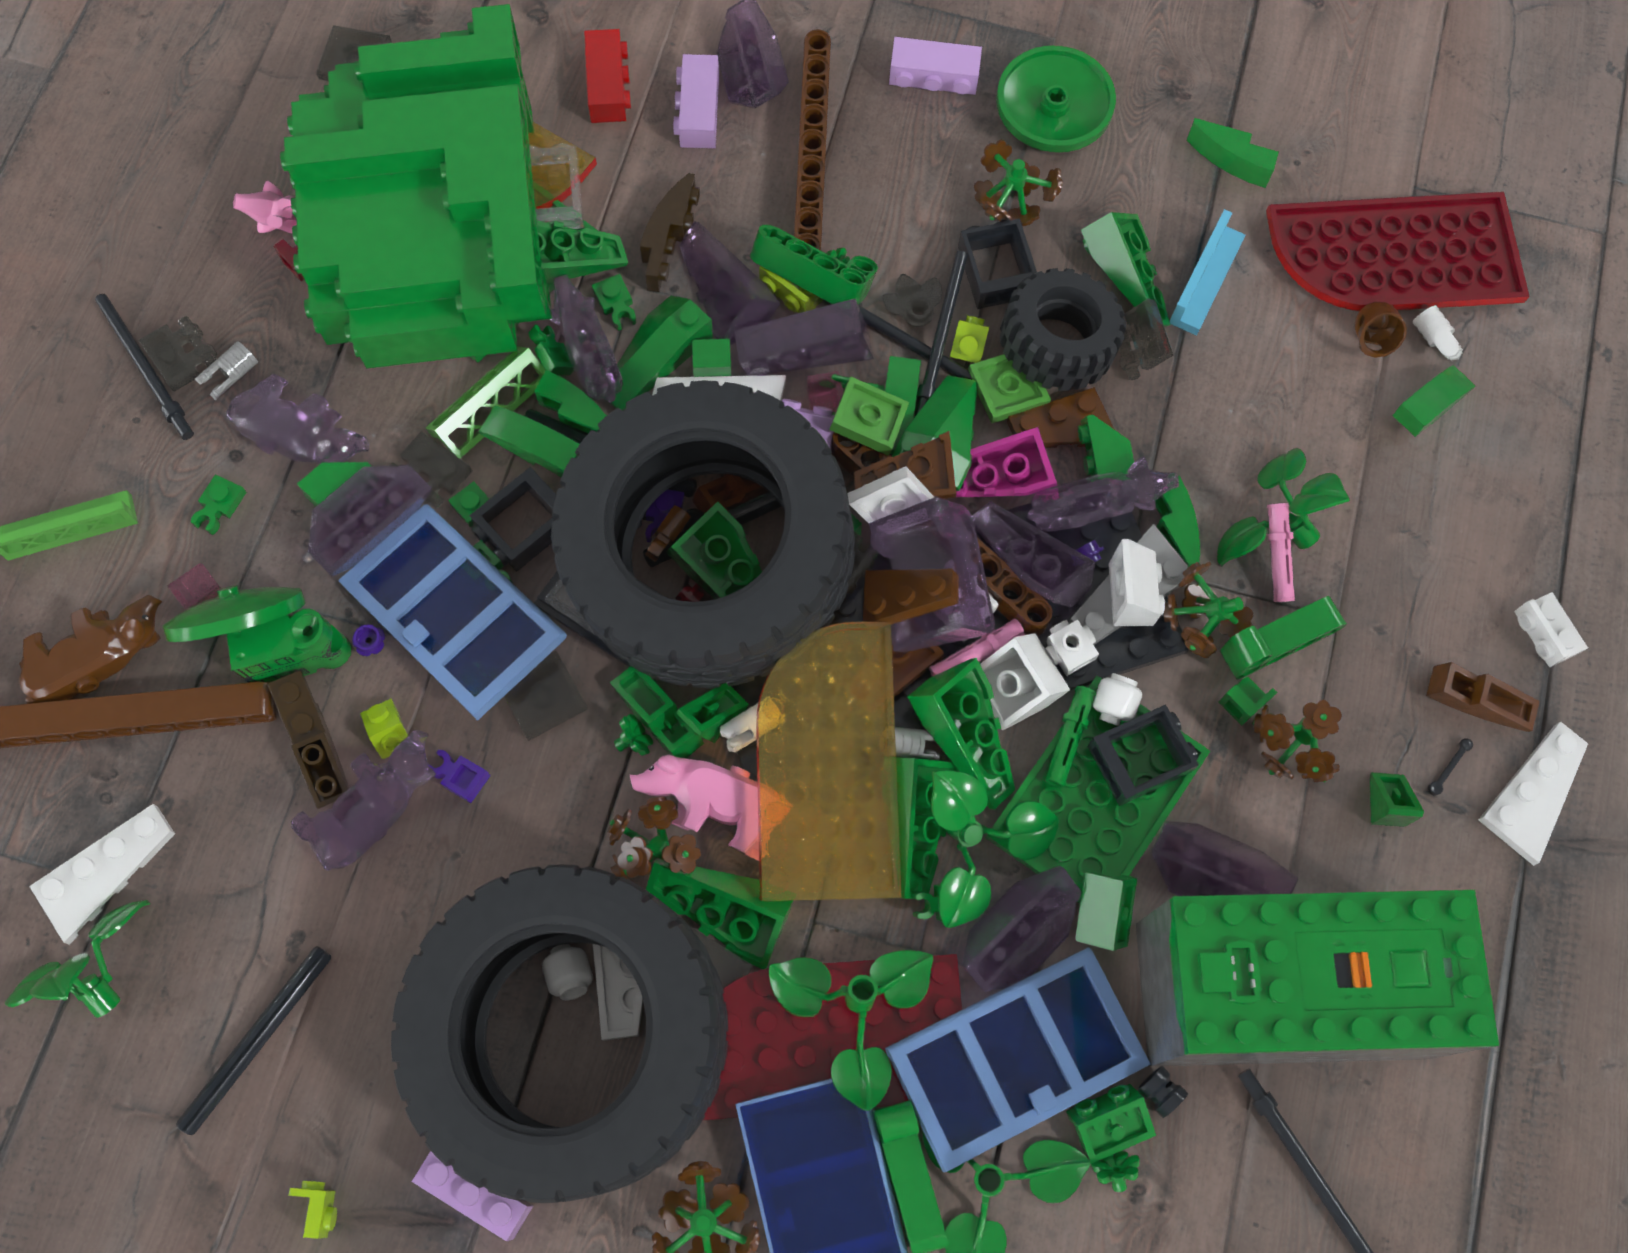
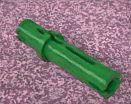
(1074, 723)

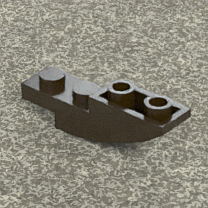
(666, 227)
(310, 738)

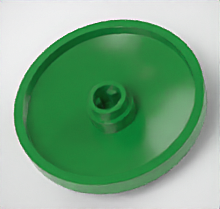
(1056, 98)
(233, 612)

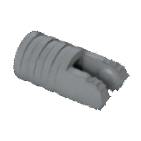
(232, 364)
(911, 744)

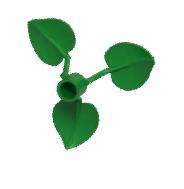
(1315, 495)
(953, 805)
(899, 975)
(57, 980)
(1054, 1177)

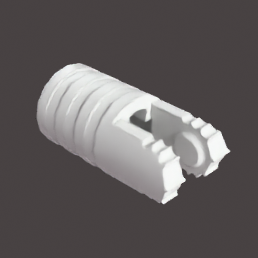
(1438, 332)
(740, 730)

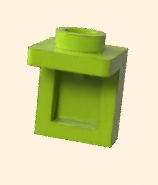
(970, 339)
(384, 727)
(321, 1213)

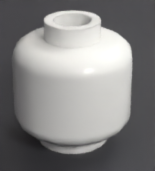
(1117, 699)
(567, 972)

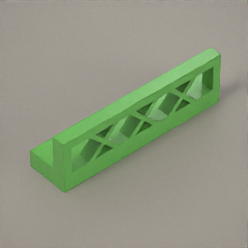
(480, 393)
(67, 525)

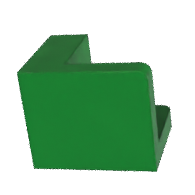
(711, 357)
(1245, 700)

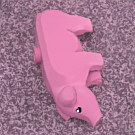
(267, 208)
(705, 793)

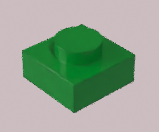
(468, 501)

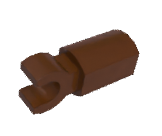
(668, 532)

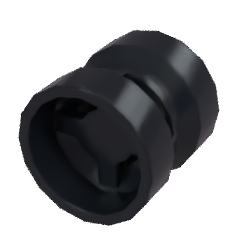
(1162, 1091)

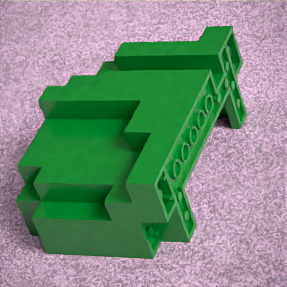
(420, 198)

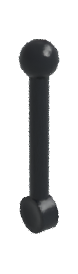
(1436, 787)

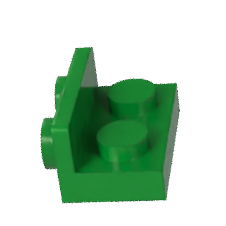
(1111, 1122)

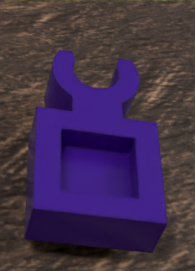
(660, 508)
(461, 777)

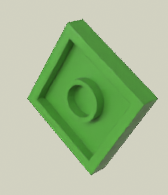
(1004, 389)
(869, 416)

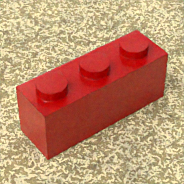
(606, 75)

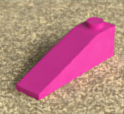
(1009, 467)

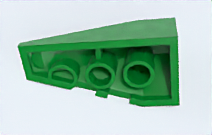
(1120, 249)
(577, 251)
(660, 346)
(950, 410)
(716, 553)
(961, 720)
(917, 826)
(723, 907)

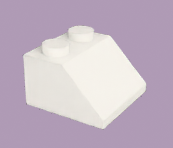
(1135, 585)
(1022, 680)

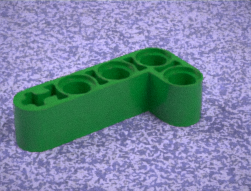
(812, 267)
(1261, 647)
(910, 1178)

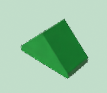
(712, 711)
(1393, 800)

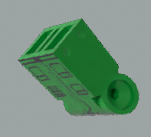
(287, 646)

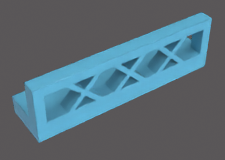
(1207, 276)

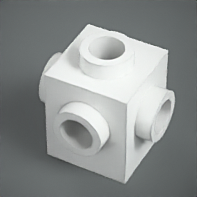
(1071, 658)

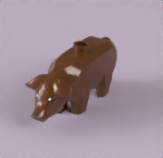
(88, 655)

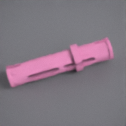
(1280, 547)
(982, 647)

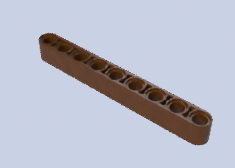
(812, 136)
(1003, 579)
(136, 714)

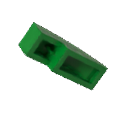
(1232, 151)
(903, 383)
(1433, 400)
(569, 402)
(529, 439)
(1179, 523)
(656, 712)

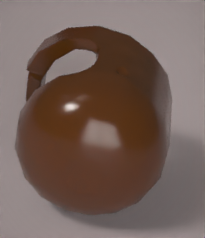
(1386, 324)

